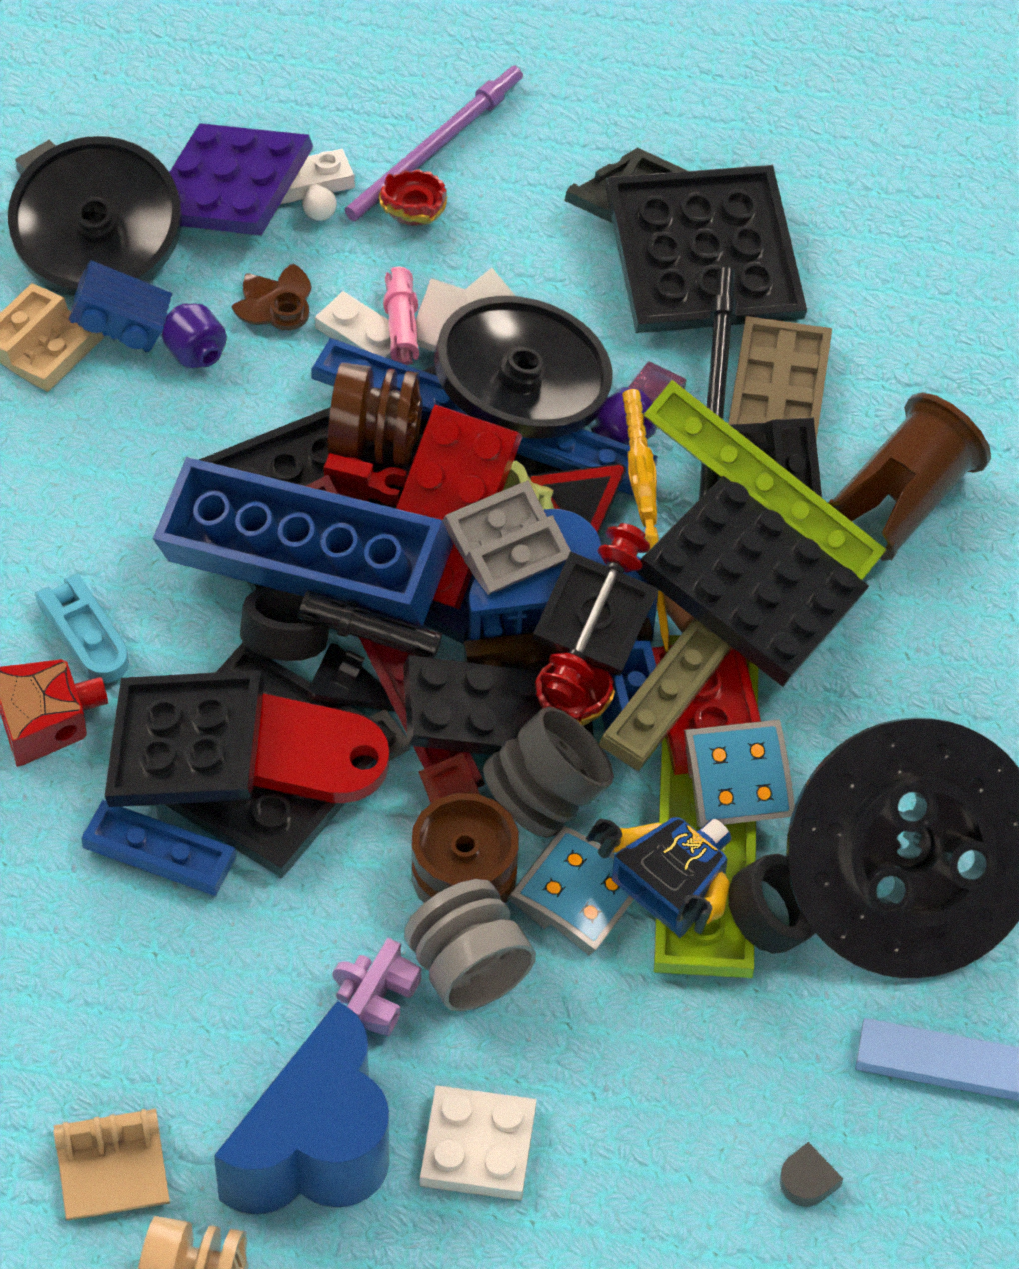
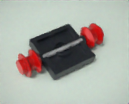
(595, 613)

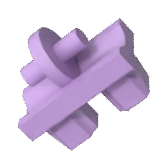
(370, 987)

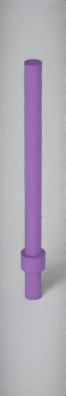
(487, 97)

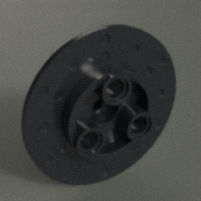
(847, 843)

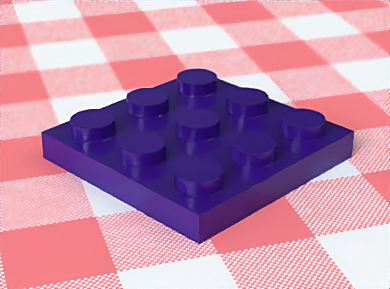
(236, 176)

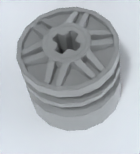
(469, 945)

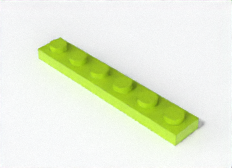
(741, 461)

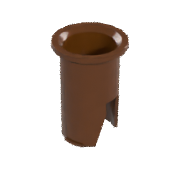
(916, 467)

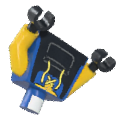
(670, 869)

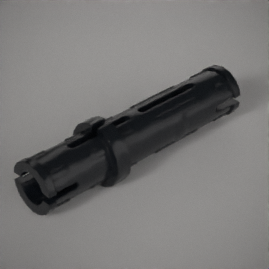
(376, 627)

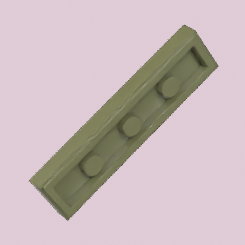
(665, 695)

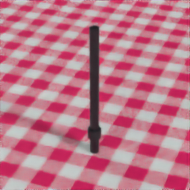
(722, 312)

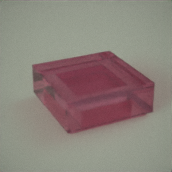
(654, 379)

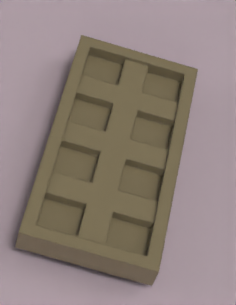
(780, 372)

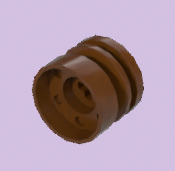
(374, 414)

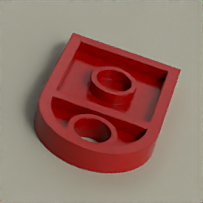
(311, 750)

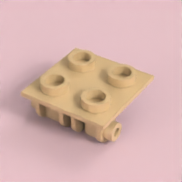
(111, 1164)

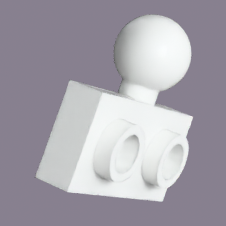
(317, 182)

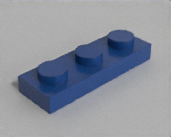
(159, 848)

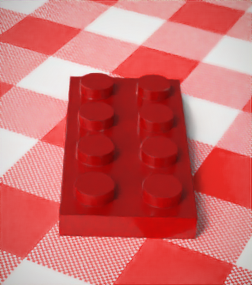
(455, 467)

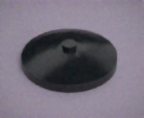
(96, 204)
(523, 366)

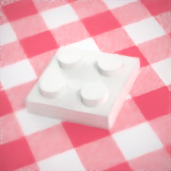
(478, 1142)

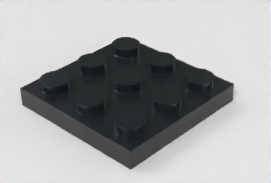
(185, 739)

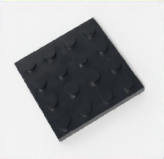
(690, 224)
(752, 579)
(274, 824)

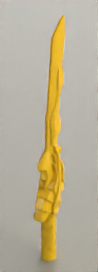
(644, 485)

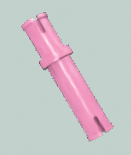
(401, 305)

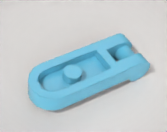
(85, 629)

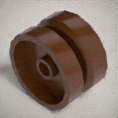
(464, 841)

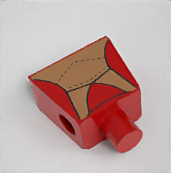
(45, 707)

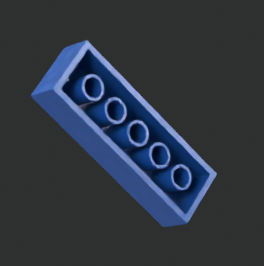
(303, 540)

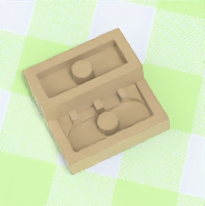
(40, 339)

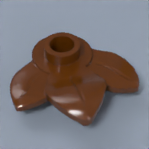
(275, 302)

